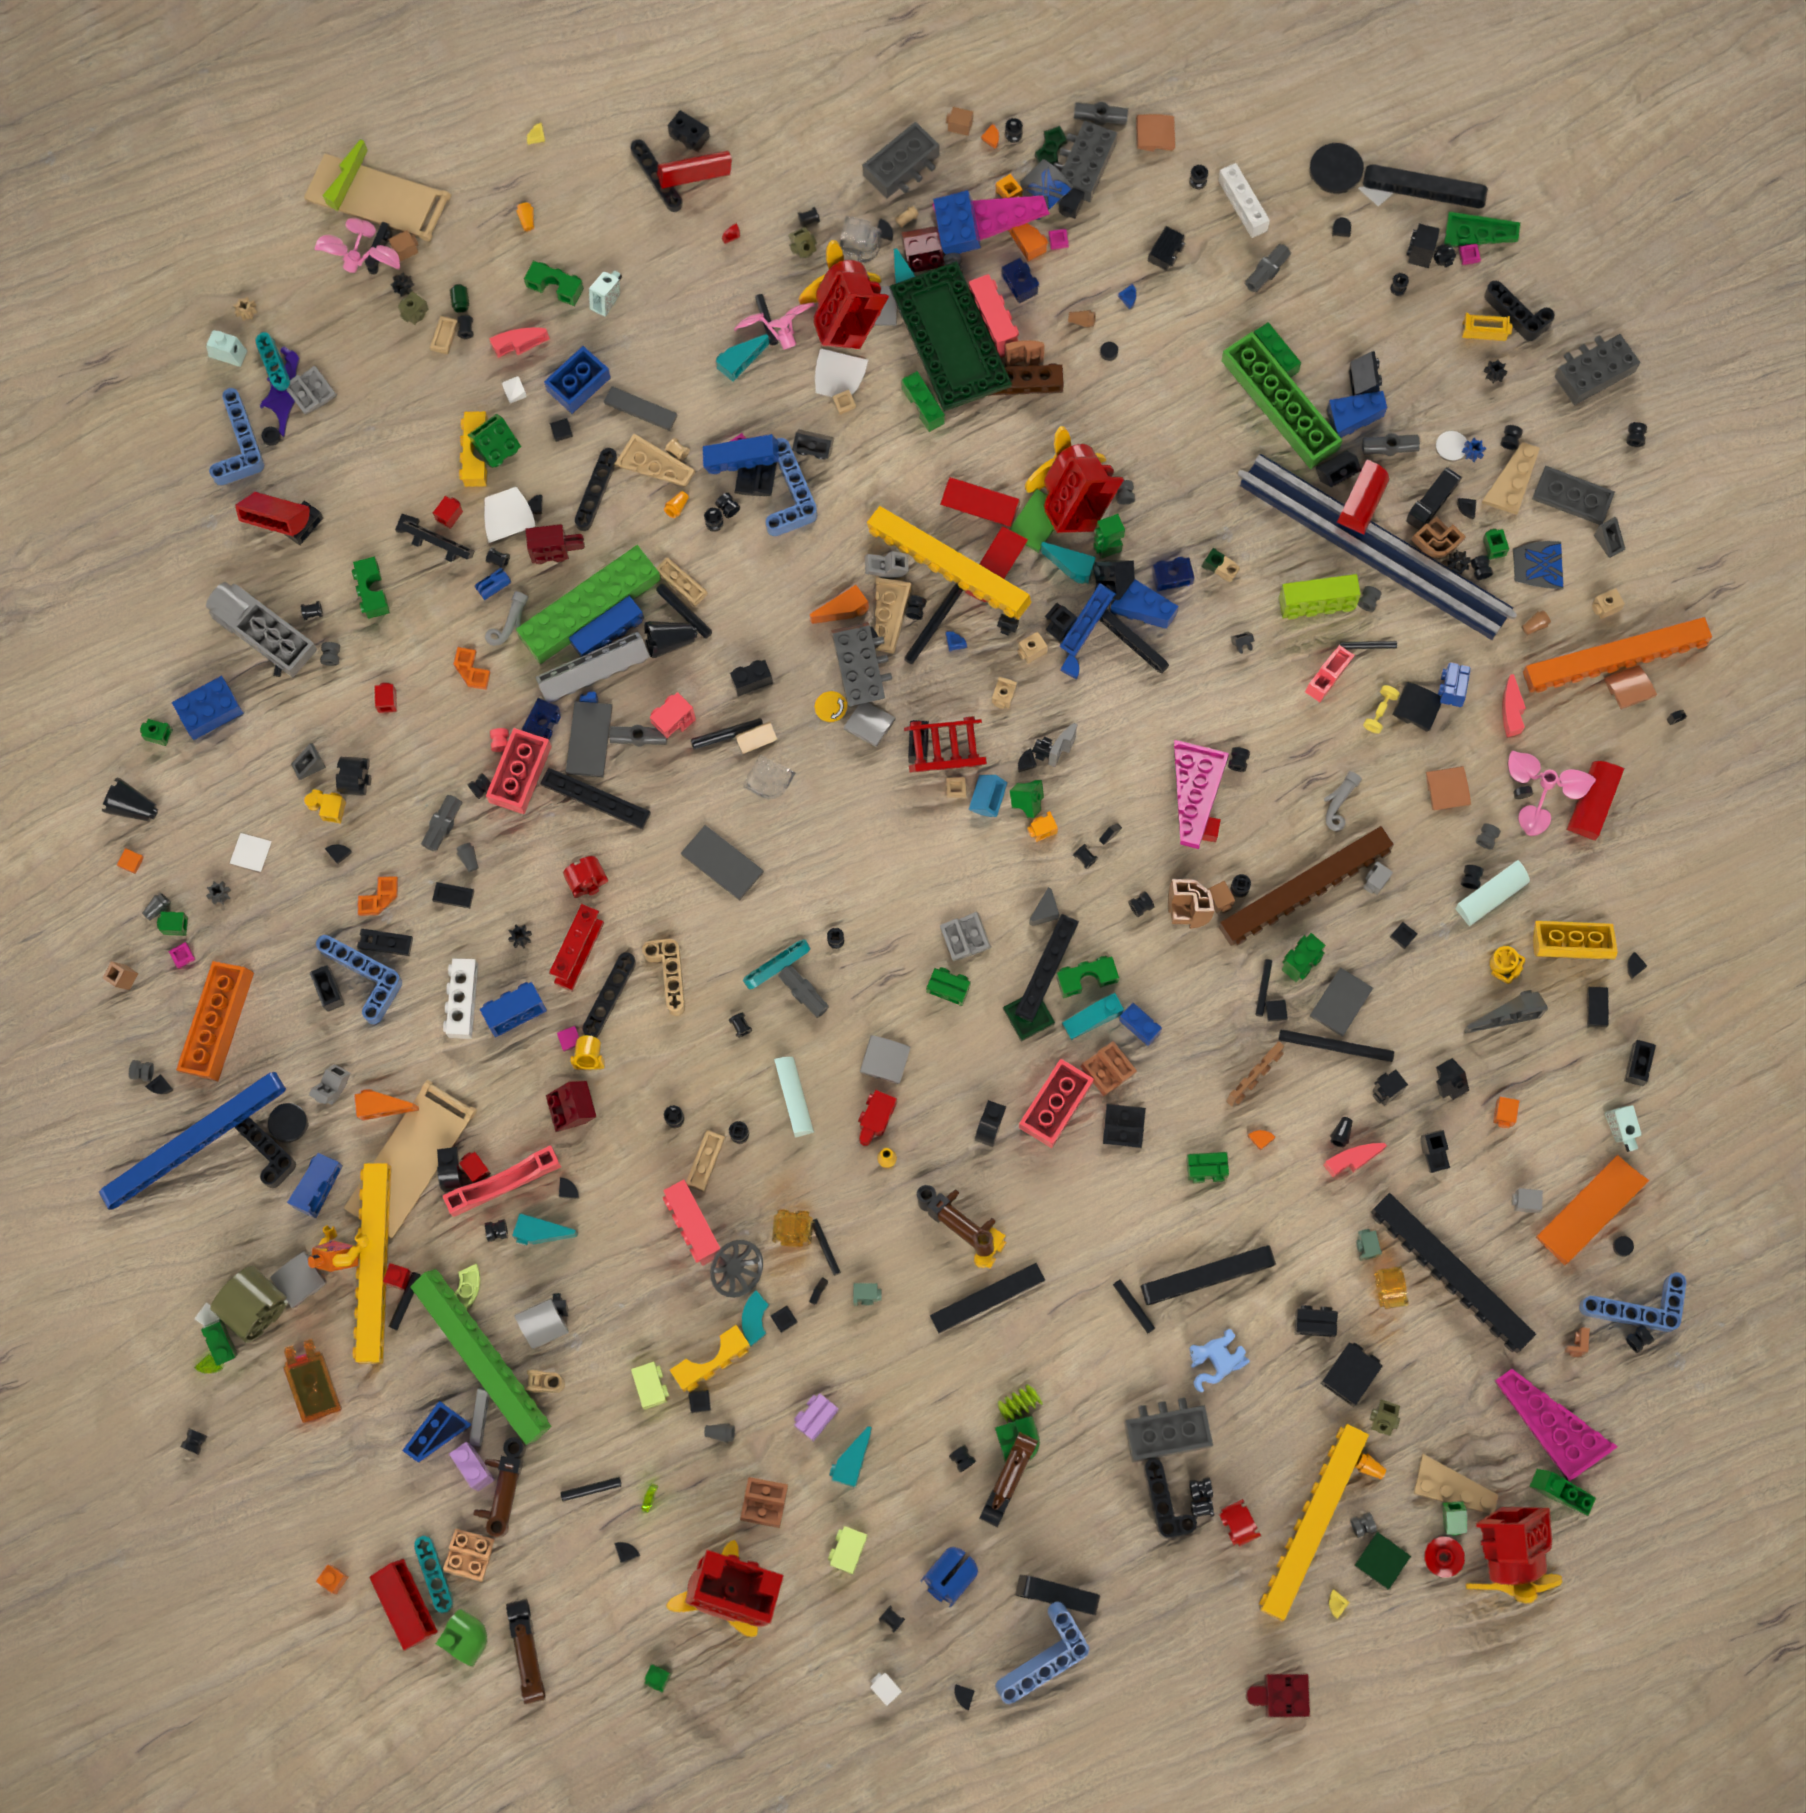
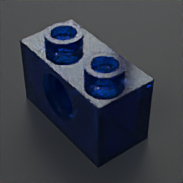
(1020, 289)
(1165, 581)
(542, 710)

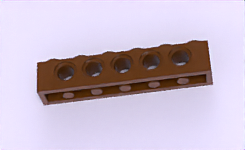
(1035, 384)

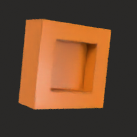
(130, 861)

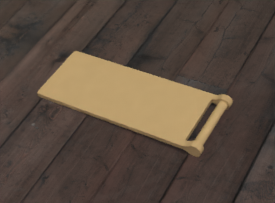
(380, 198)
(413, 1152)

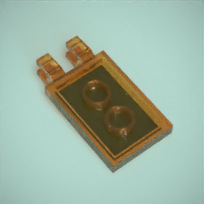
(311, 1383)

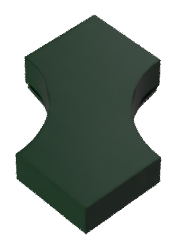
(1053, 142)

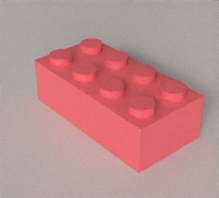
(993, 312)
(518, 771)
(1056, 1103)
(691, 1219)

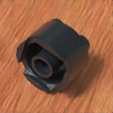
(353, 776)

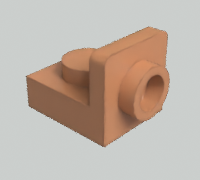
(1581, 1338)

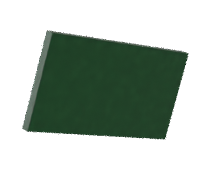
(950, 336)

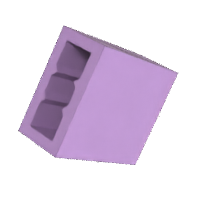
(472, 1466)

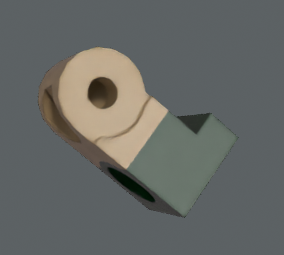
(1221, 565)

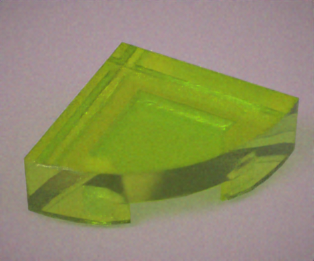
(208, 1365)
(649, 1498)

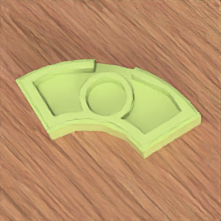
(468, 1285)

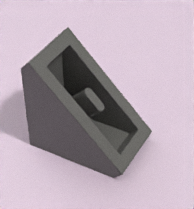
(1610, 537)
(308, 762)
(1046, 909)

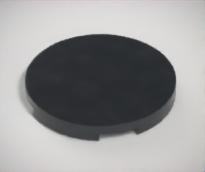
(1336, 168)

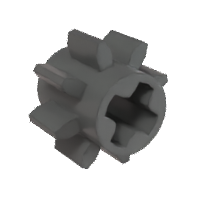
(218, 897)

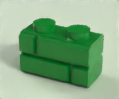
(948, 986)
(1207, 1166)
(219, 1342)

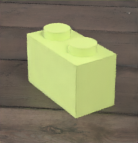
(649, 1385)
(848, 1549)

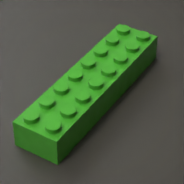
(1281, 400)
(551, 628)

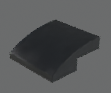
(756, 480)
(1417, 706)
(1124, 1125)

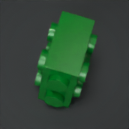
(494, 441)
(1307, 953)

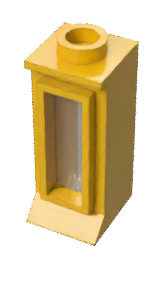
(1486, 327)

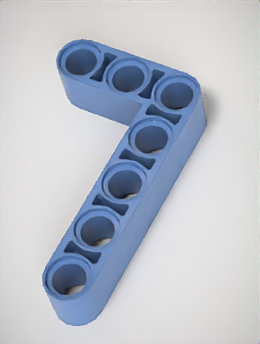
(244, 438)
(796, 489)
(365, 970)
(1640, 1311)
(1046, 1659)

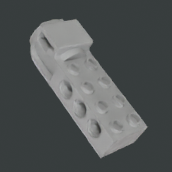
(260, 628)

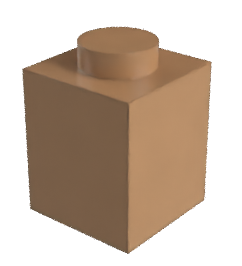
(959, 121)
(404, 245)
(1222, 897)
(120, 975)

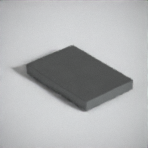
(1341, 1002)

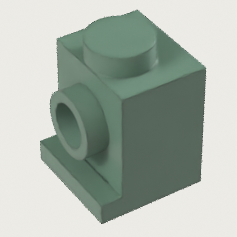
(1368, 1244)
(866, 1293)

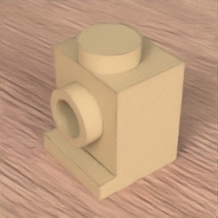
(1007, 686)

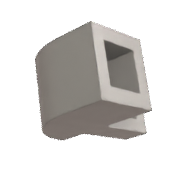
(888, 567)
(331, 1085)

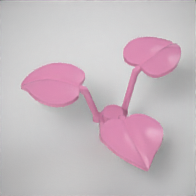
(352, 259)
(784, 335)
(1526, 766)

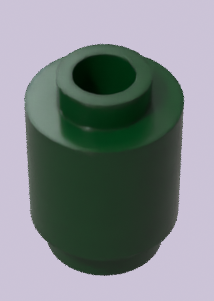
(459, 298)

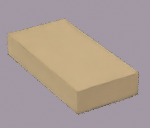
(444, 335)
(756, 737)

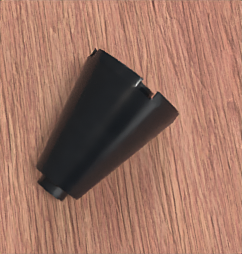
(667, 636)
(128, 802)

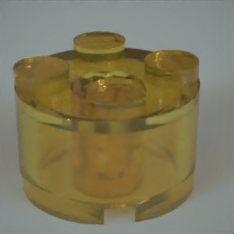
(792, 1228)
(1392, 1287)

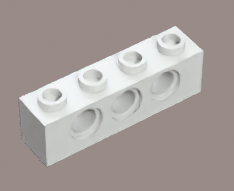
(1243, 200)
(463, 1028)

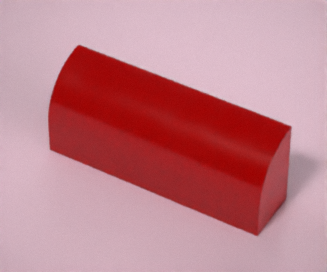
(694, 169)
(1364, 497)
(980, 502)
(272, 513)
(1002, 554)
(1594, 806)
(403, 1604)

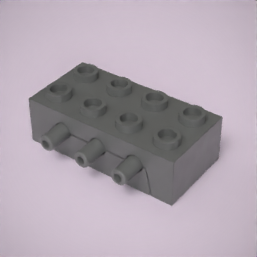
(1087, 157)
(902, 160)
(1596, 368)
(859, 663)
(1168, 1432)

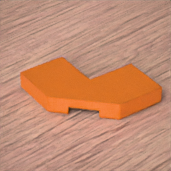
(472, 676)
(375, 904)

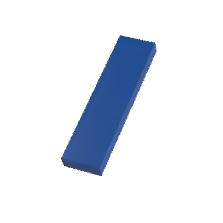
(1087, 619)

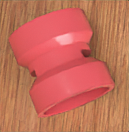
(499, 739)

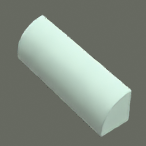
(1493, 893)
(794, 1096)

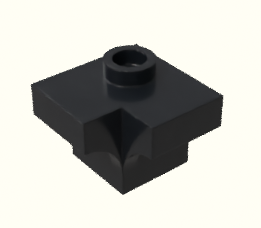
(1060, 621)
(1451, 1080)

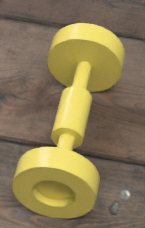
(1389, 693)

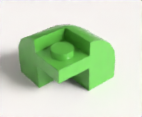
(464, 1637)

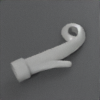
(514, 618)
(1339, 796)

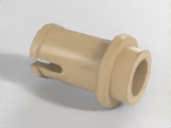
(907, 216)

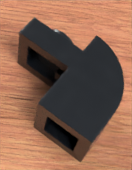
(990, 1123)
(1434, 1147)
(448, 1169)

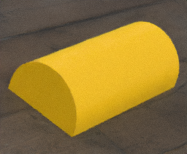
(1574, 940)

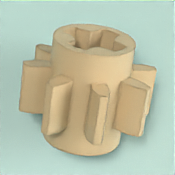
(245, 308)

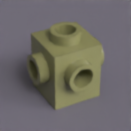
(802, 243)
(412, 308)
(1385, 1417)

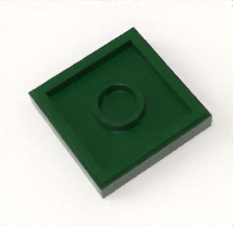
(1025, 1028)
(1382, 1560)

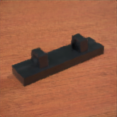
(421, 533)

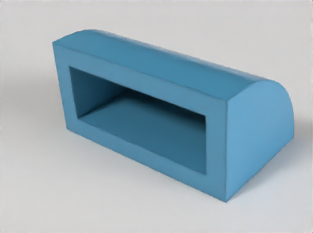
(988, 795)

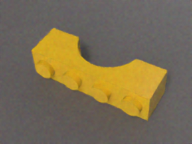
(473, 470)
(689, 1373)

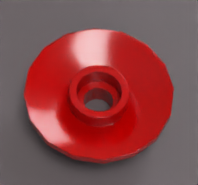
(1454, 1553)

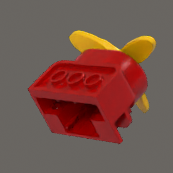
(846, 300)
(1076, 485)
(1516, 1552)
(731, 1590)

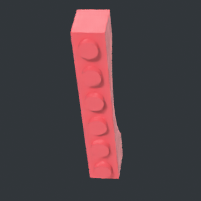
(475, 1194)

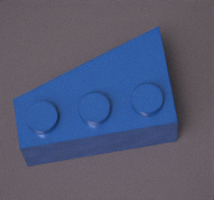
(1355, 412)
(1145, 605)
(315, 1185)
(435, 1431)

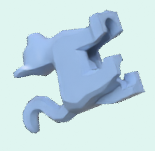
(1219, 1356)

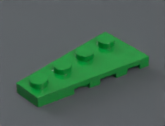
(1472, 229)

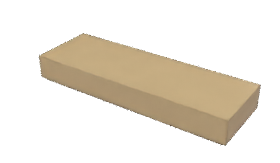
(681, 582)
(705, 1161)

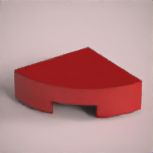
(731, 234)

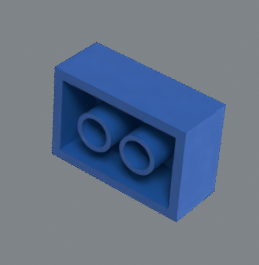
(957, 223)
(577, 379)
(207, 707)
(512, 1009)

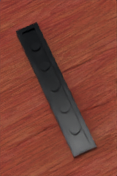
(595, 798)
(1046, 968)
(987, 1298)

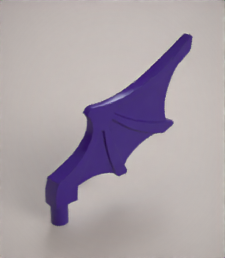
(281, 401)

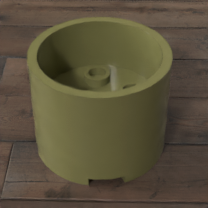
(249, 1304)

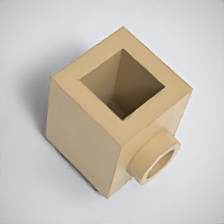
(1608, 604)
(1032, 648)

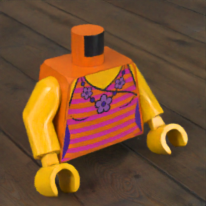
(336, 1255)

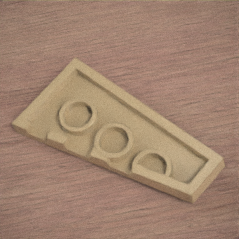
(651, 461)
(1512, 483)
(890, 610)
(1447, 1485)

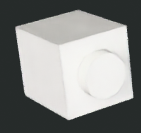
(885, 1688)

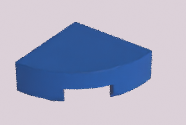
(1128, 296)
(955, 641)
(1071, 666)
(590, 697)

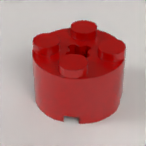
(585, 876)
(1240, 1523)

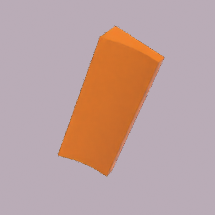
(215, 1021)
(1591, 1210)

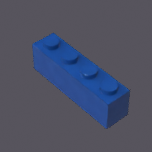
(740, 454)
(607, 627)

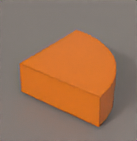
(991, 136)
(1261, 1138)

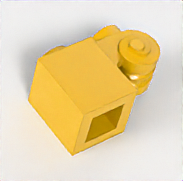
(331, 805)
(999, 1244)

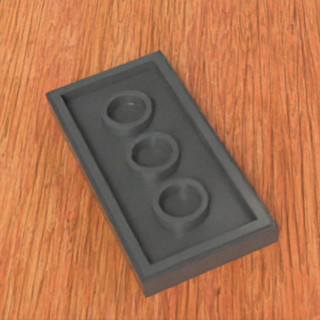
(1573, 495)
(589, 739)
(722, 862)

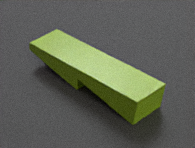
(349, 166)

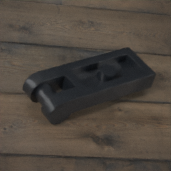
(381, 238)
(385, 942)

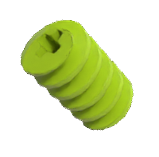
(1019, 1403)

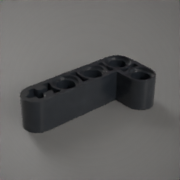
(1497, 294)
(1435, 497)
(275, 1159)
(1164, 1497)
(1051, 1592)

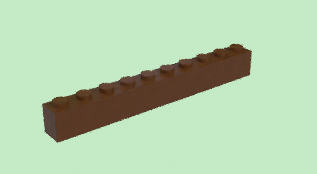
(1305, 886)

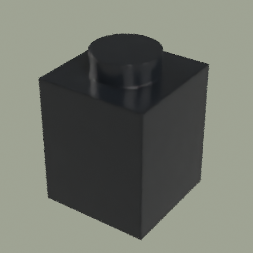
(1071, 203)

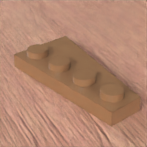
(1263, 1068)

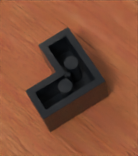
(1422, 245)

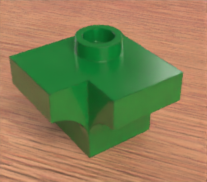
(1028, 797)

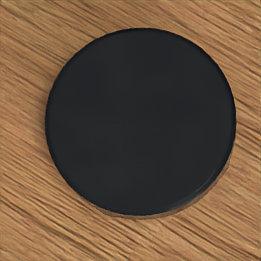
(287, 1122)

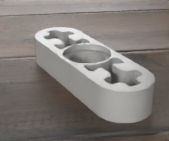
(479, 1417)

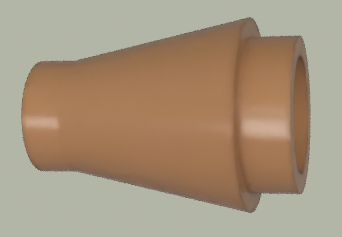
(1084, 318)
(1537, 622)

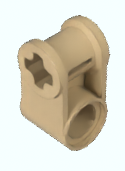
(540, 1382)

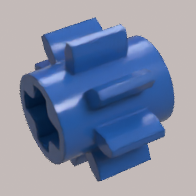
(1475, 444)

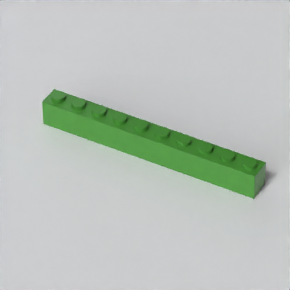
(481, 1356)

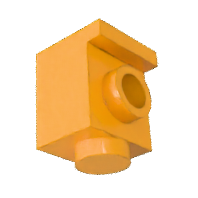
(1008, 185)
(1043, 827)

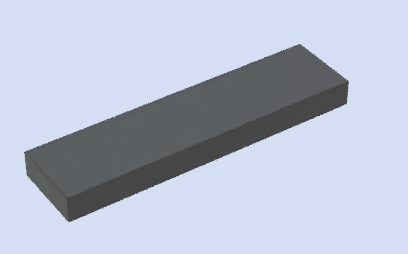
(640, 408)

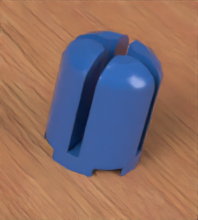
(957, 1583)

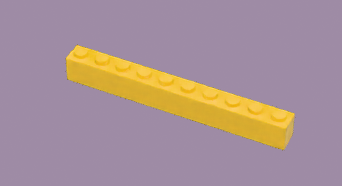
(949, 563)
(373, 1264)
(1314, 1522)

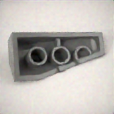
(1520, 1009)

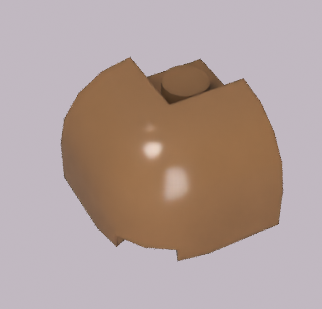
(1437, 539)
(1190, 903)

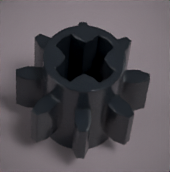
(1444, 255)
(402, 284)
(1495, 366)
(1459, 556)
(1007, 624)
(1042, 748)
(519, 931)

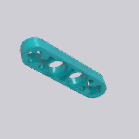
(274, 360)
(776, 964)
(437, 1572)

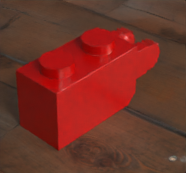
(876, 1116)

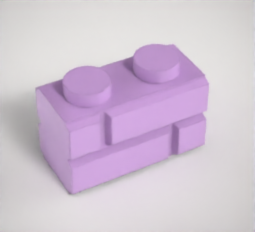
(815, 1417)

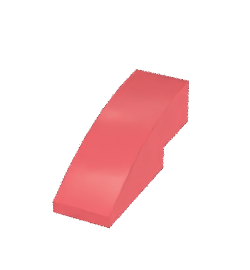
(518, 340)
(1329, 673)
(1512, 708)
(1353, 1158)

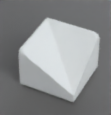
(514, 389)
(206, 1316)

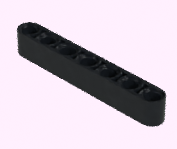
(1425, 186)
(1208, 1275)

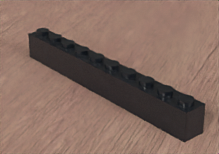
(1453, 1273)

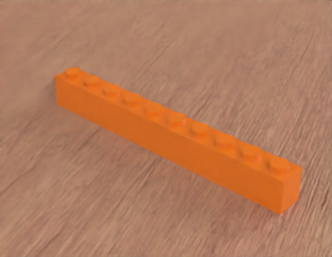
(1617, 654)

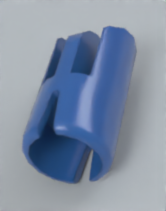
(492, 583)

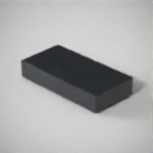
(453, 895)
(1598, 1006)

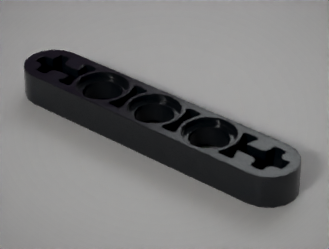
(652, 168)
(595, 497)
(1134, 642)
(609, 985)

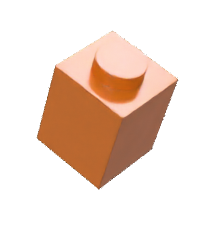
(1506, 1112)
(332, 1579)

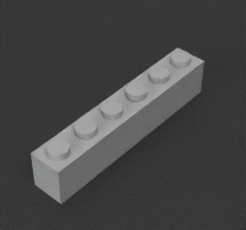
(592, 667)

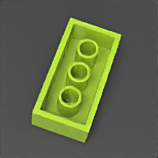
(1319, 596)

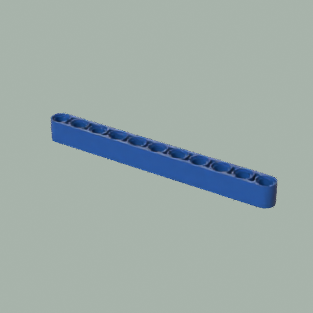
(192, 1140)

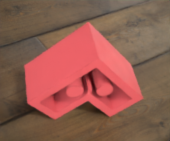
(673, 715)

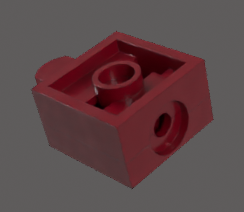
(551, 543)
(1282, 1695)

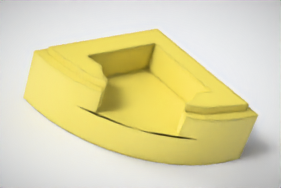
(536, 134)
(1337, 1603)

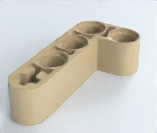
(669, 977)

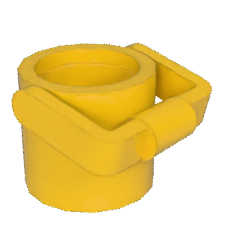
(1503, 963)
(587, 1054)

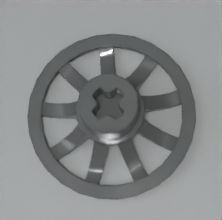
(733, 1265)

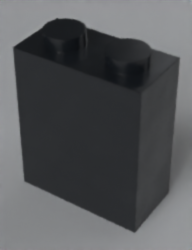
(1352, 1374)

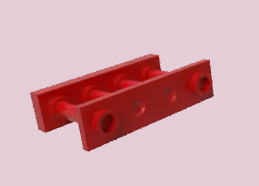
(938, 762)
(576, 947)

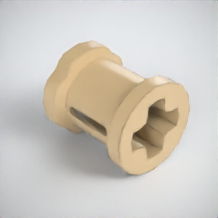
(677, 449)

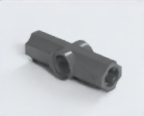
(1111, 114)
(1268, 268)
(1379, 445)
(625, 735)
(441, 823)
(803, 991)

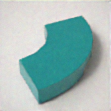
(752, 1318)

